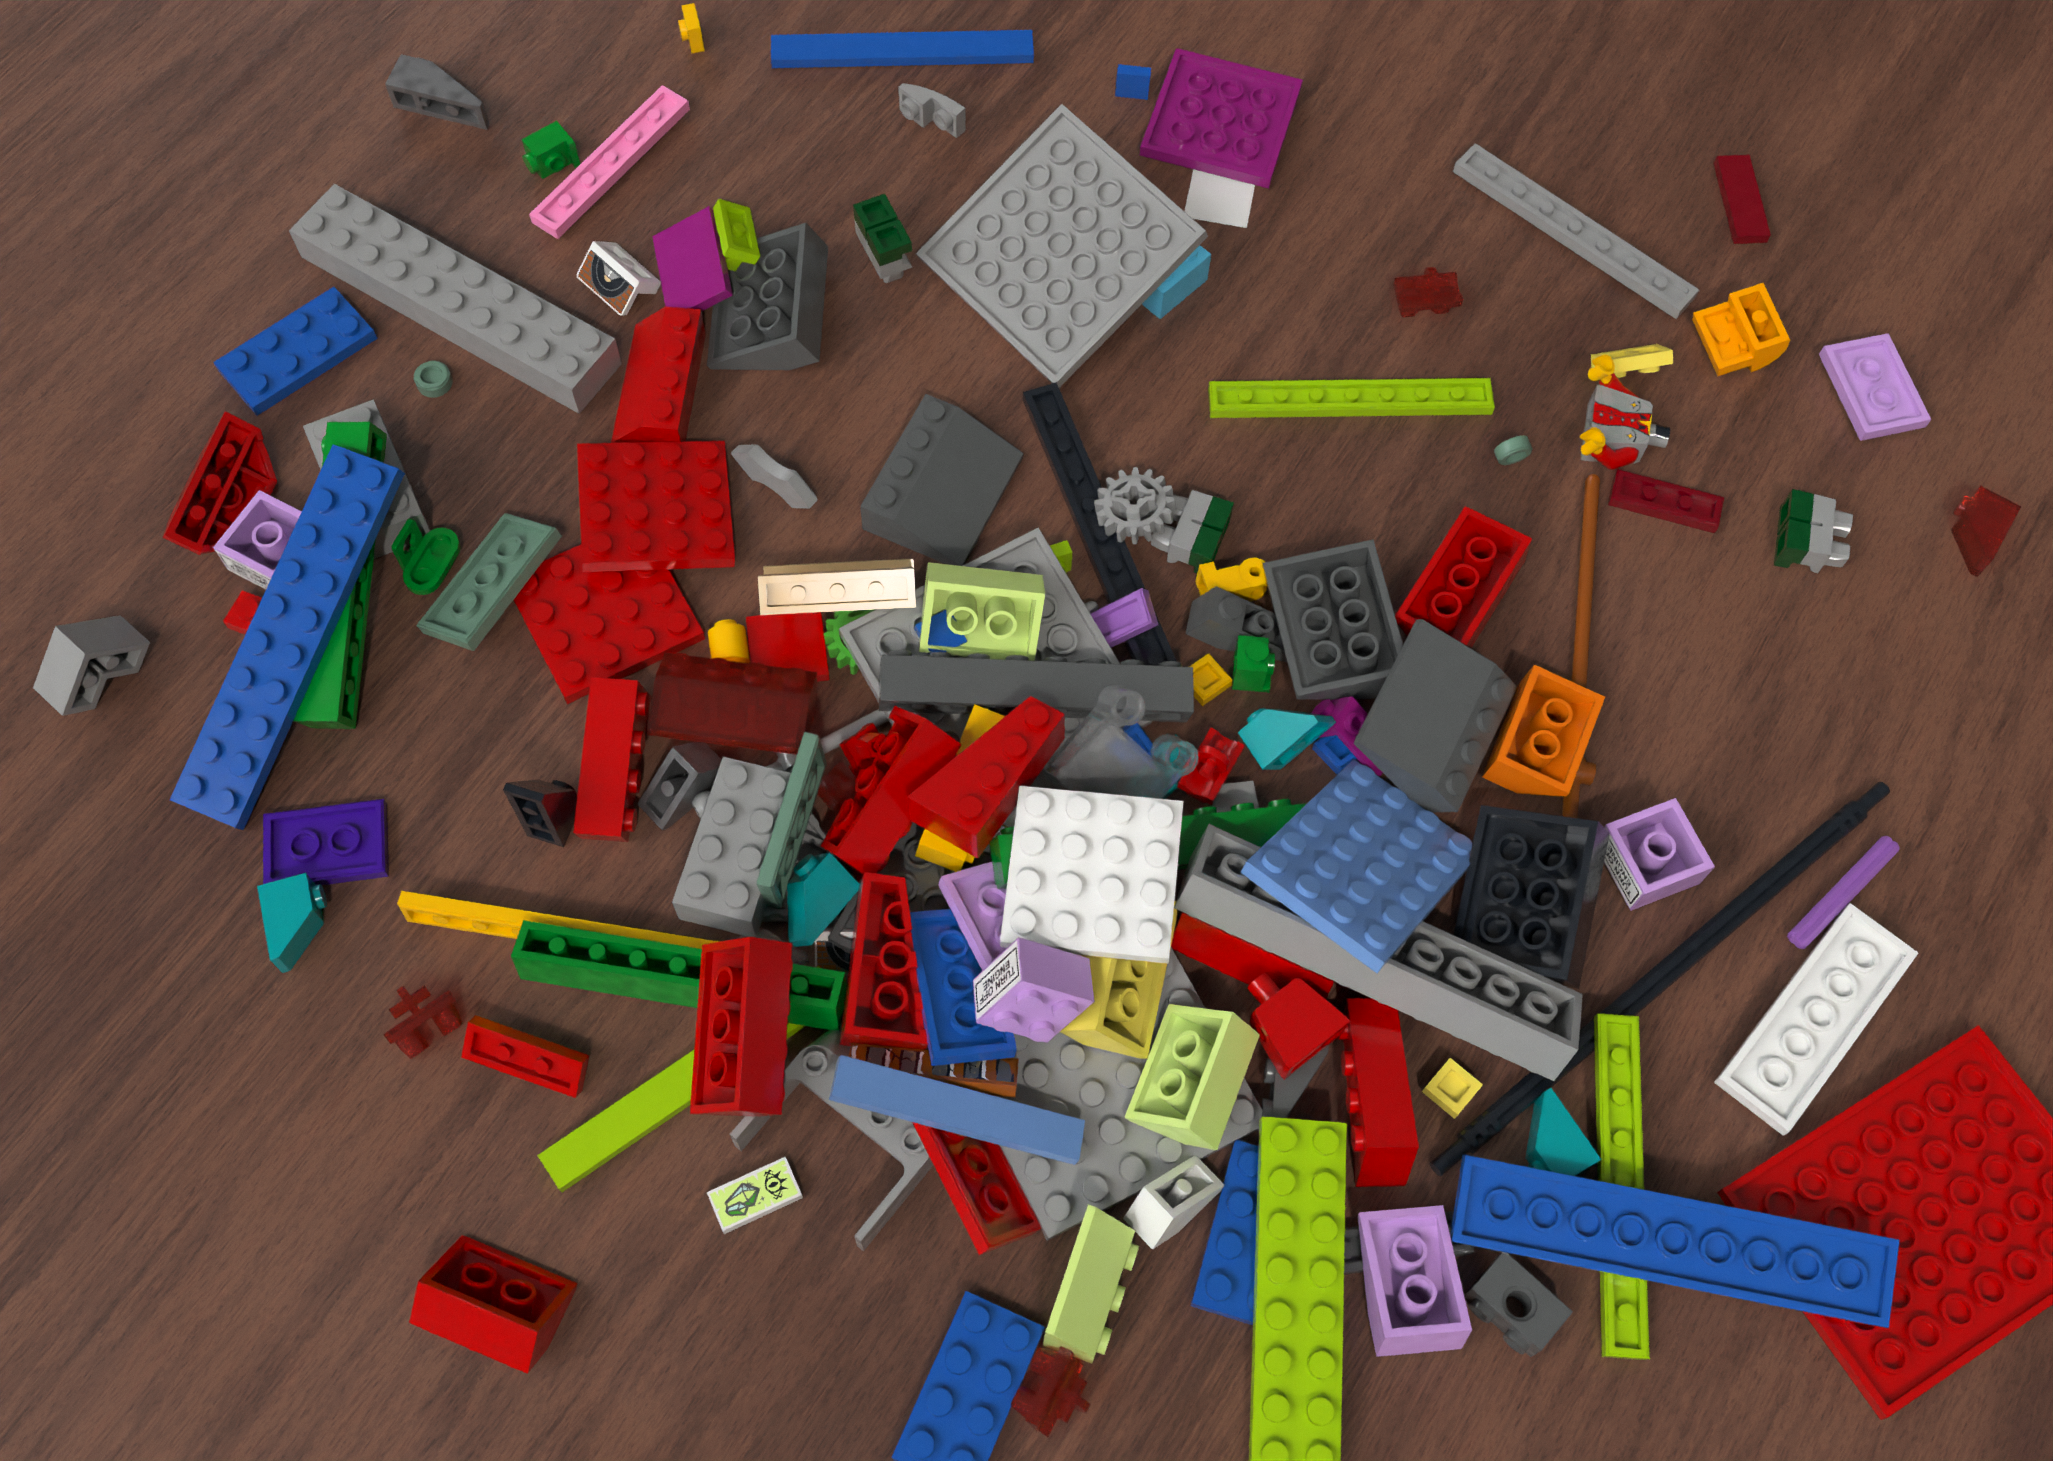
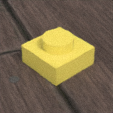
(1452, 1088)

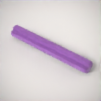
(1843, 892)

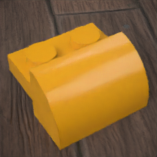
(1742, 331)

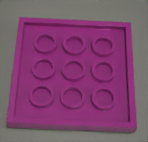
(1221, 118)

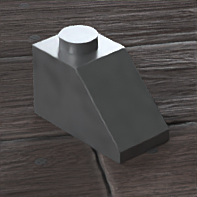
(680, 778)

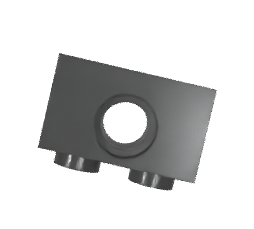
(1542, 1309)

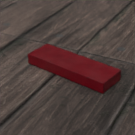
(1741, 199)
(1666, 501)

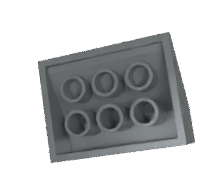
(774, 306)
(940, 483)
(1335, 621)
(1435, 718)

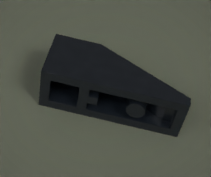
(543, 808)

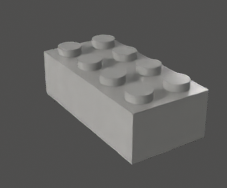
(404, 503)
(730, 848)

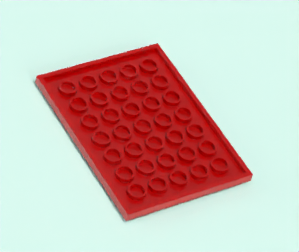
(1963, 1178)

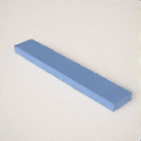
(957, 1110)

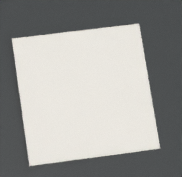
(1219, 199)

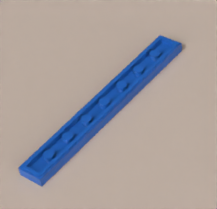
(902, 48)

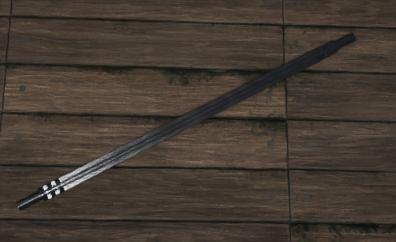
(1668, 971)

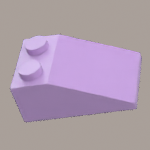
(1412, 1282)

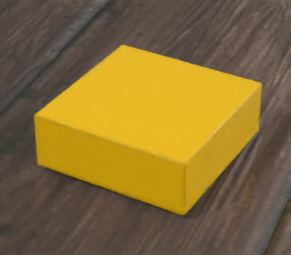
(1209, 679)

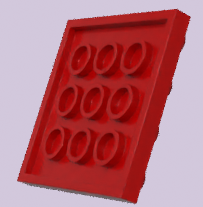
(654, 506)
(603, 620)

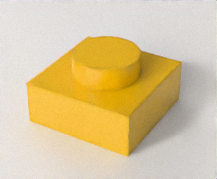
(690, 28)

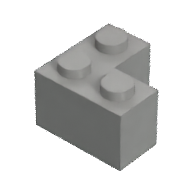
(84, 657)

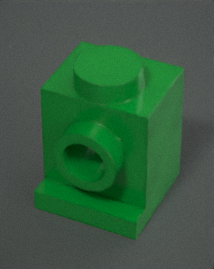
(549, 150)
(1252, 664)

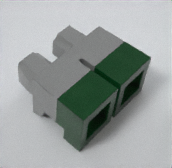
(882, 237)
(1199, 529)
(1807, 532)

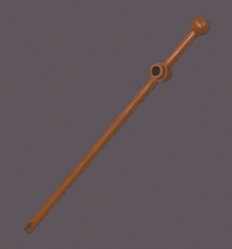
(1587, 770)

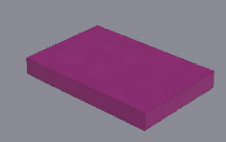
(692, 263)

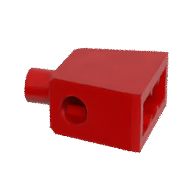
(1293, 1022)

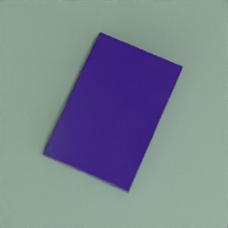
(327, 843)

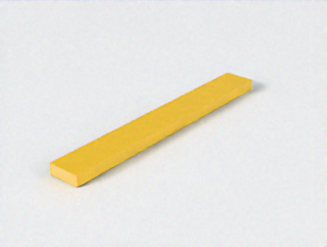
(508, 921)

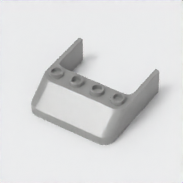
(816, 1070)

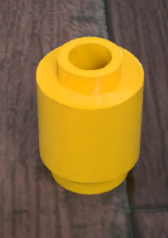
(728, 641)

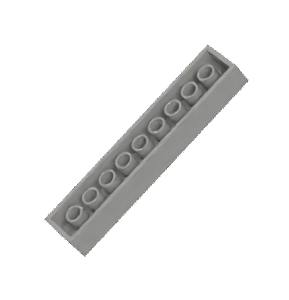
(457, 298)
(1428, 977)

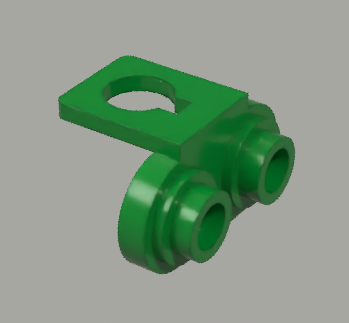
(428, 557)

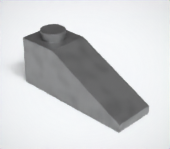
(430, 91)

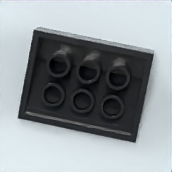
(1533, 890)

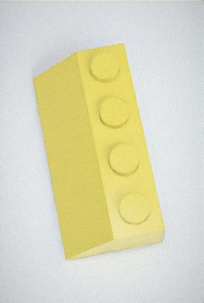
(1124, 1005)

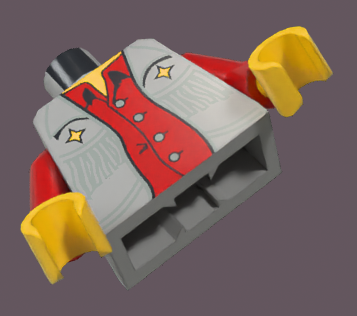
(1617, 421)

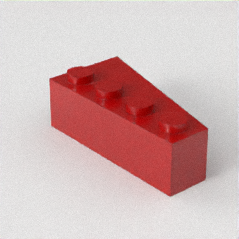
(611, 759)
(981, 785)
(879, 813)
(882, 980)
(1378, 1095)

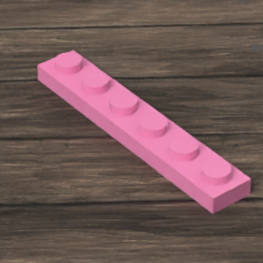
(609, 162)

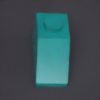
(1281, 735)
(817, 896)
(291, 917)
(1556, 1139)

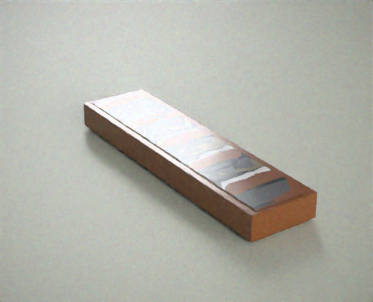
(989, 1076)

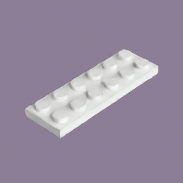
(1816, 1019)

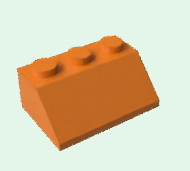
(1543, 735)

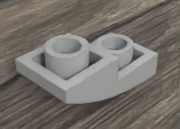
(927, 105)

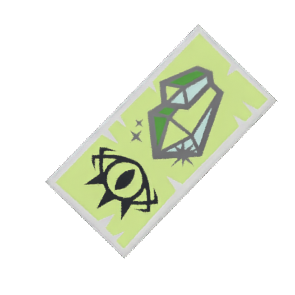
(754, 1195)

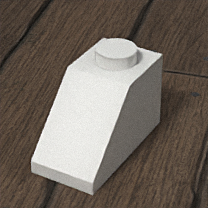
(1172, 1201)

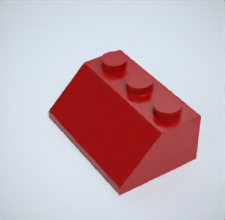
(492, 1303)

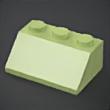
(992, 609)
(1193, 1075)
(1091, 1286)

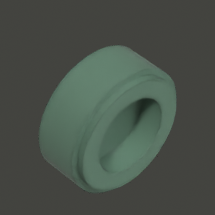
(433, 379)
(1513, 450)

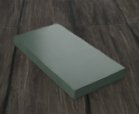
(489, 581)
(792, 821)

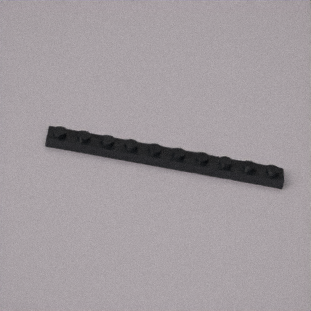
(1079, 488)

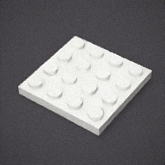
(1093, 873)

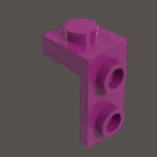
(1349, 720)

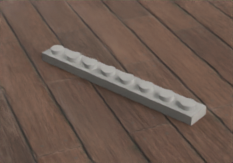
(1576, 231)

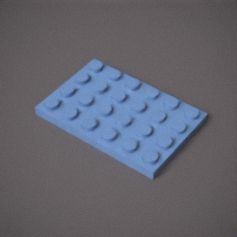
(1361, 864)

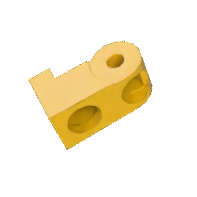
(1244, 581)

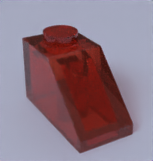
(1982, 527)

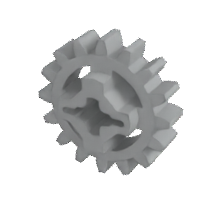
(1135, 505)

